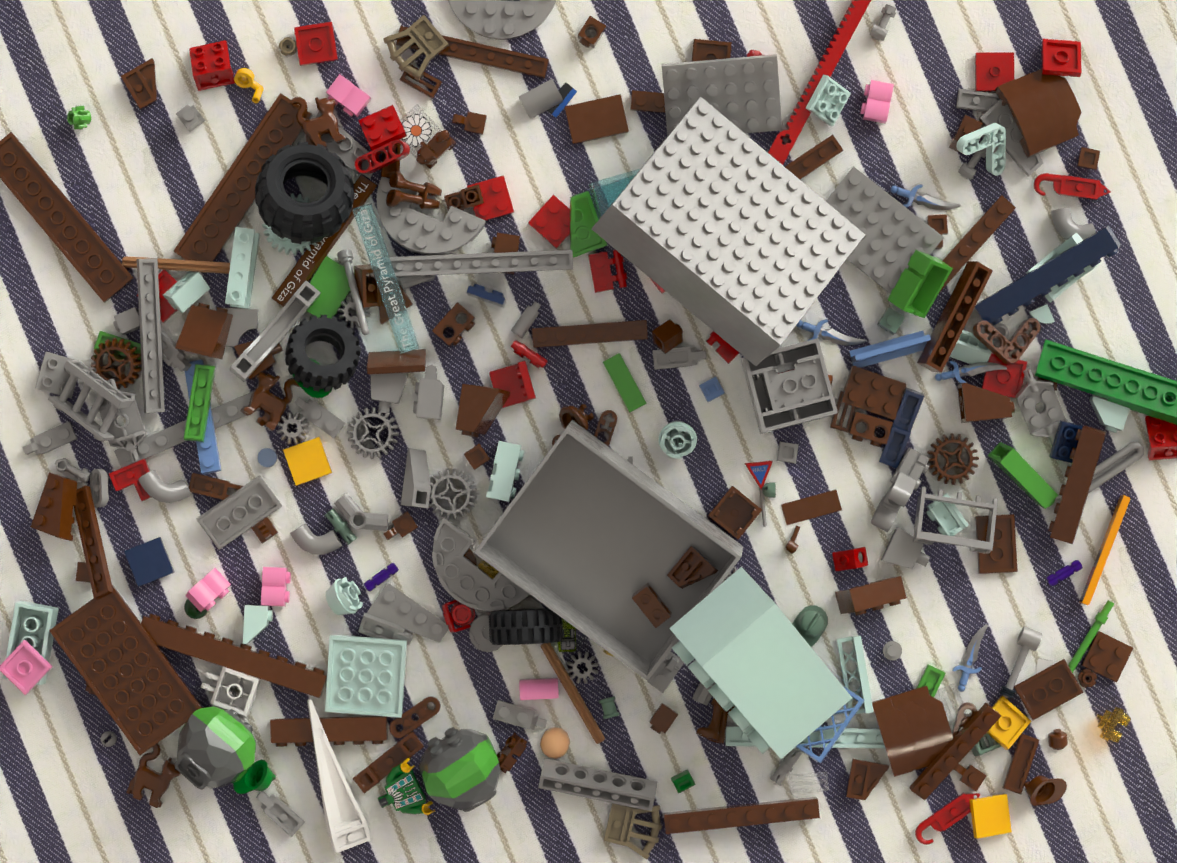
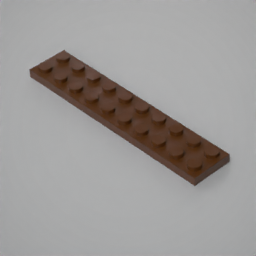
(237, 188)
(61, 220)

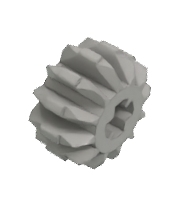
(346, 311)
(290, 435)
(576, 670)

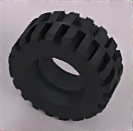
(318, 375)
(525, 626)

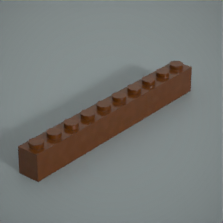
(235, 657)

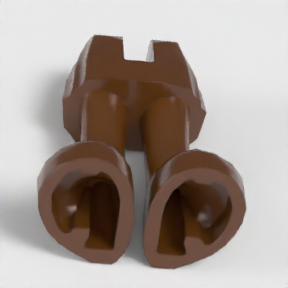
(398, 181)
(716, 729)

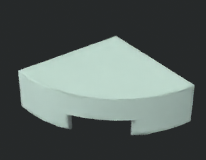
(1042, 314)

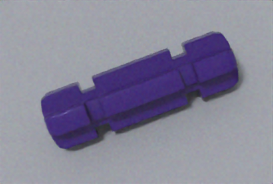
(1064, 573)
(381, 576)

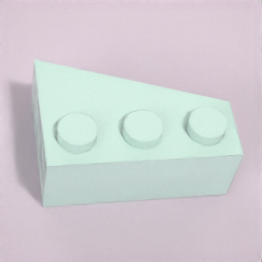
(505, 471)

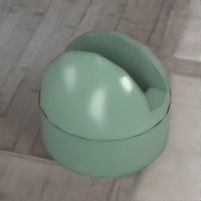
(770, 490)

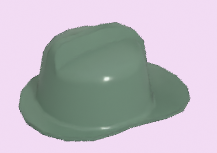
(811, 623)

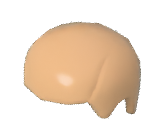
(555, 742)

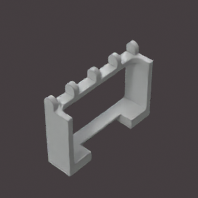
(975, 545)

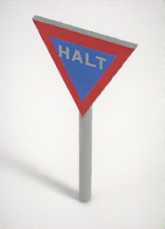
(759, 471)

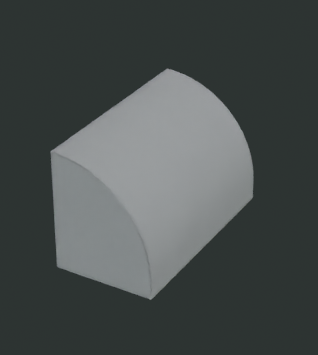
(541, 98)

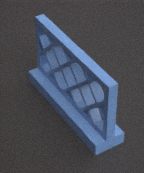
(889, 349)
(837, 734)

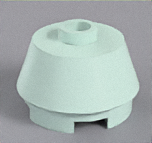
(677, 439)
(343, 597)

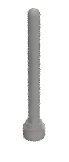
(345, 258)

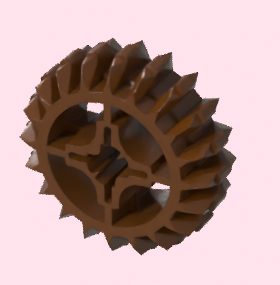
(121, 378)
(961, 445)

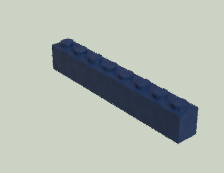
(1048, 275)

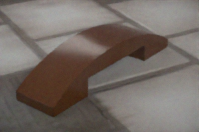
(383, 765)

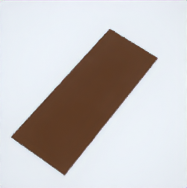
(811, 507)

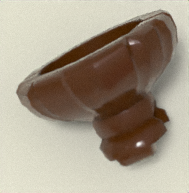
(576, 414)

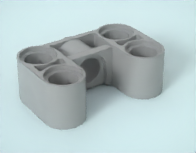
(895, 498)

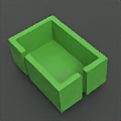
(920, 284)

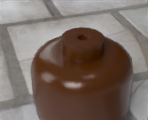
(1057, 739)

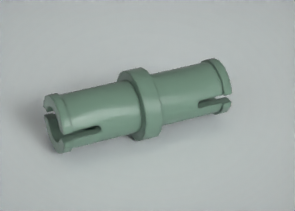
(340, 526)

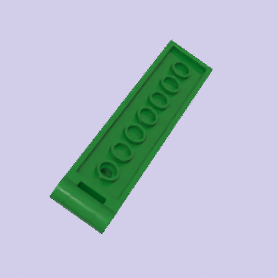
(1109, 379)

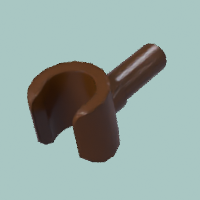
(791, 546)

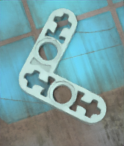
(993, 136)

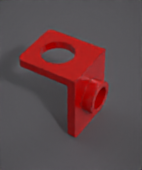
(849, 559)

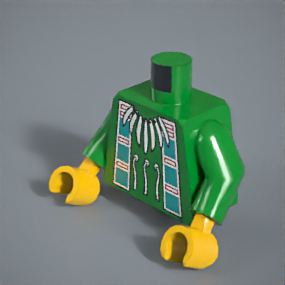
(405, 791)

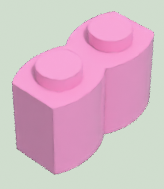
(348, 95)
(877, 101)
(274, 586)
(208, 590)

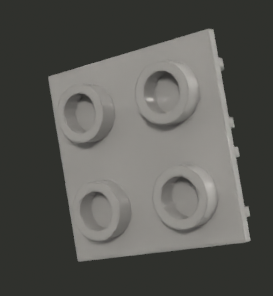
(53, 374)

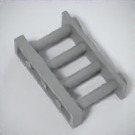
(104, 391)

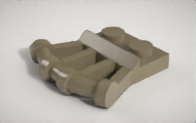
(425, 37)
(621, 823)

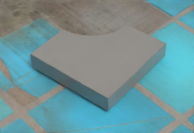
(242, 322)

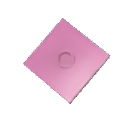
(25, 667)

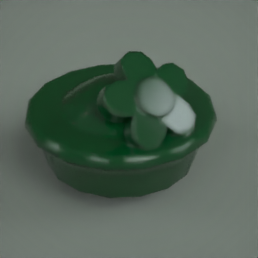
(192, 611)

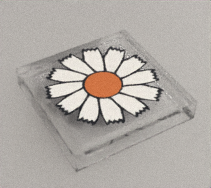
(418, 128)

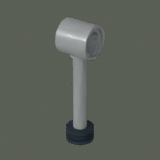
(1028, 640)

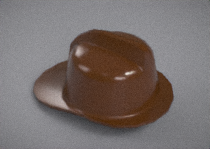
(1045, 790)

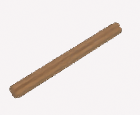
(182, 265)
(572, 692)

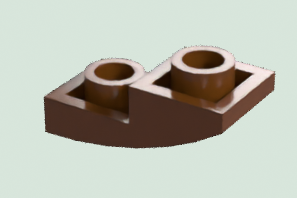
(465, 199)

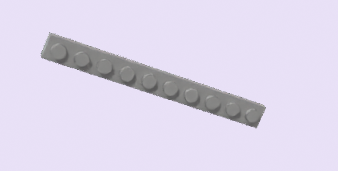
(482, 263)

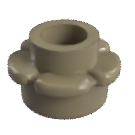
(283, 46)

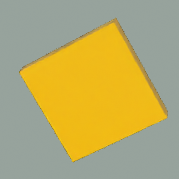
(307, 461)
(1009, 725)
(990, 816)

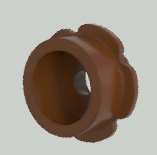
(1082, 678)

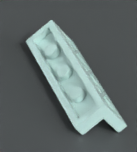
(861, 669)

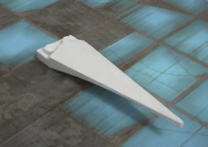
(342, 814)

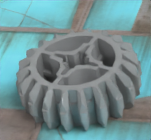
(363, 419)
(454, 510)

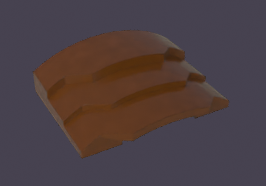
(1042, 110)
(912, 729)

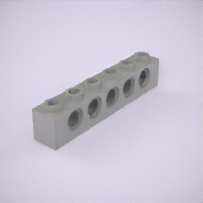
(598, 784)

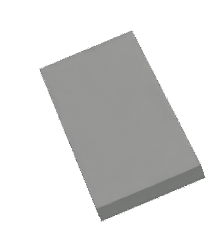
(239, 512)

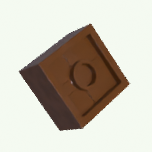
(734, 512)

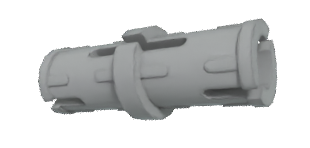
(785, 766)

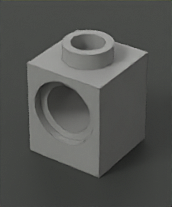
(127, 321)

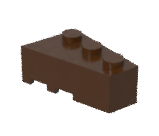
(56, 507)
(871, 596)

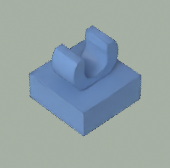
(711, 389)

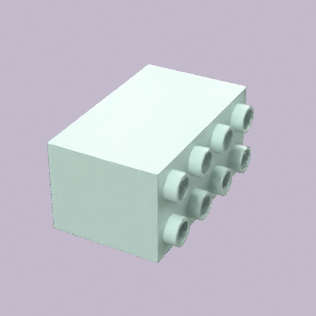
(757, 665)

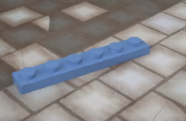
(208, 449)

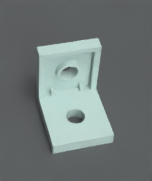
(1056, 291)

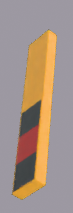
(1104, 550)

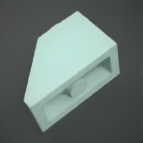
(1110, 414)
(255, 621)

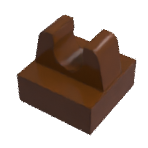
(264, 530)

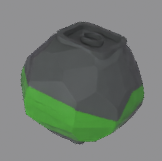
(215, 748)
(460, 769)

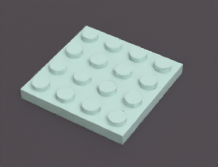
(366, 676)

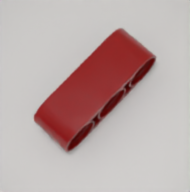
(373, 157)

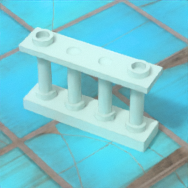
(242, 268)

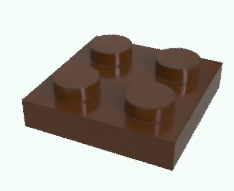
(1107, 656)

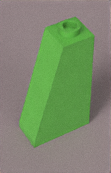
(1023, 475)

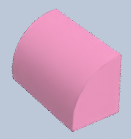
(538, 689)

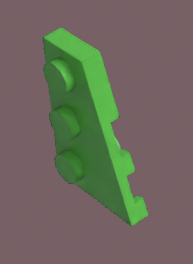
(582, 219)

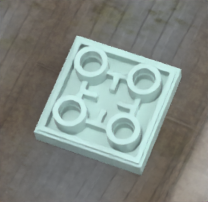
(828, 100)

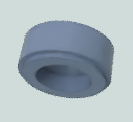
(267, 457)

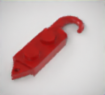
(1072, 186)
(946, 816)

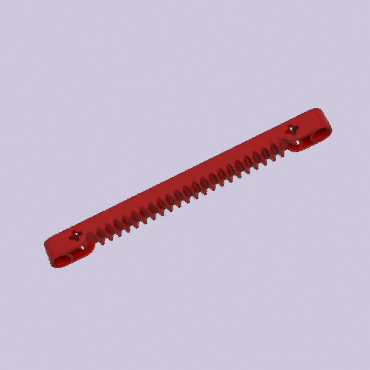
(826, 67)

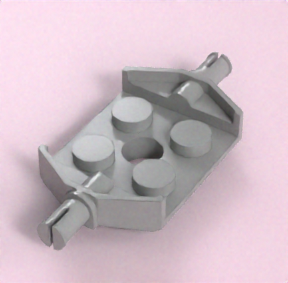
(1045, 422)
(132, 432)

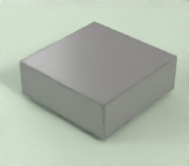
(787, 452)

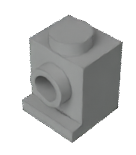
(190, 117)

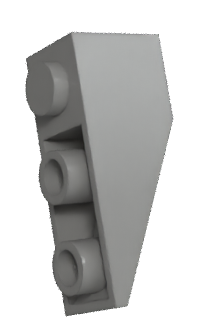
(416, 480)

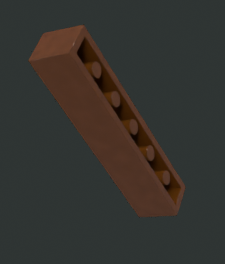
(955, 316)
(1078, 484)
(336, 729)

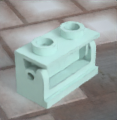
(947, 517)

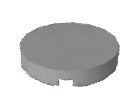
(480, 634)

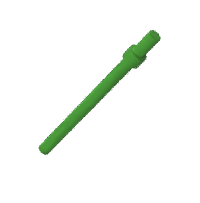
(1100, 619)

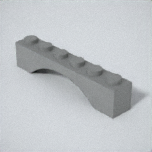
(275, 331)

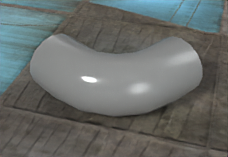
(1067, 227)
(161, 491)
(316, 544)

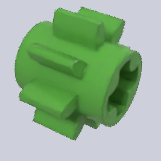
(79, 117)

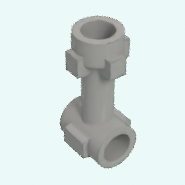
(879, 32)
(967, 170)
(63, 465)

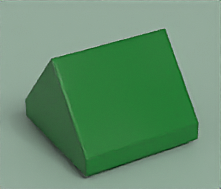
(683, 781)

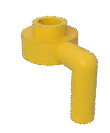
(248, 81)

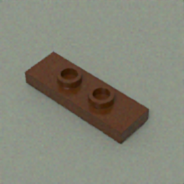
(1020, 763)

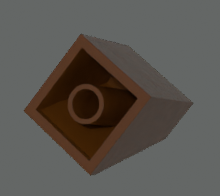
(205, 331)
(982, 405)
(479, 408)

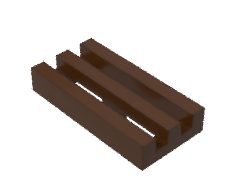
(418, 88)
(839, 427)

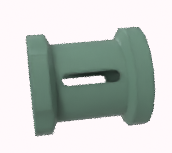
(609, 707)

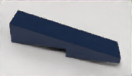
(901, 427)

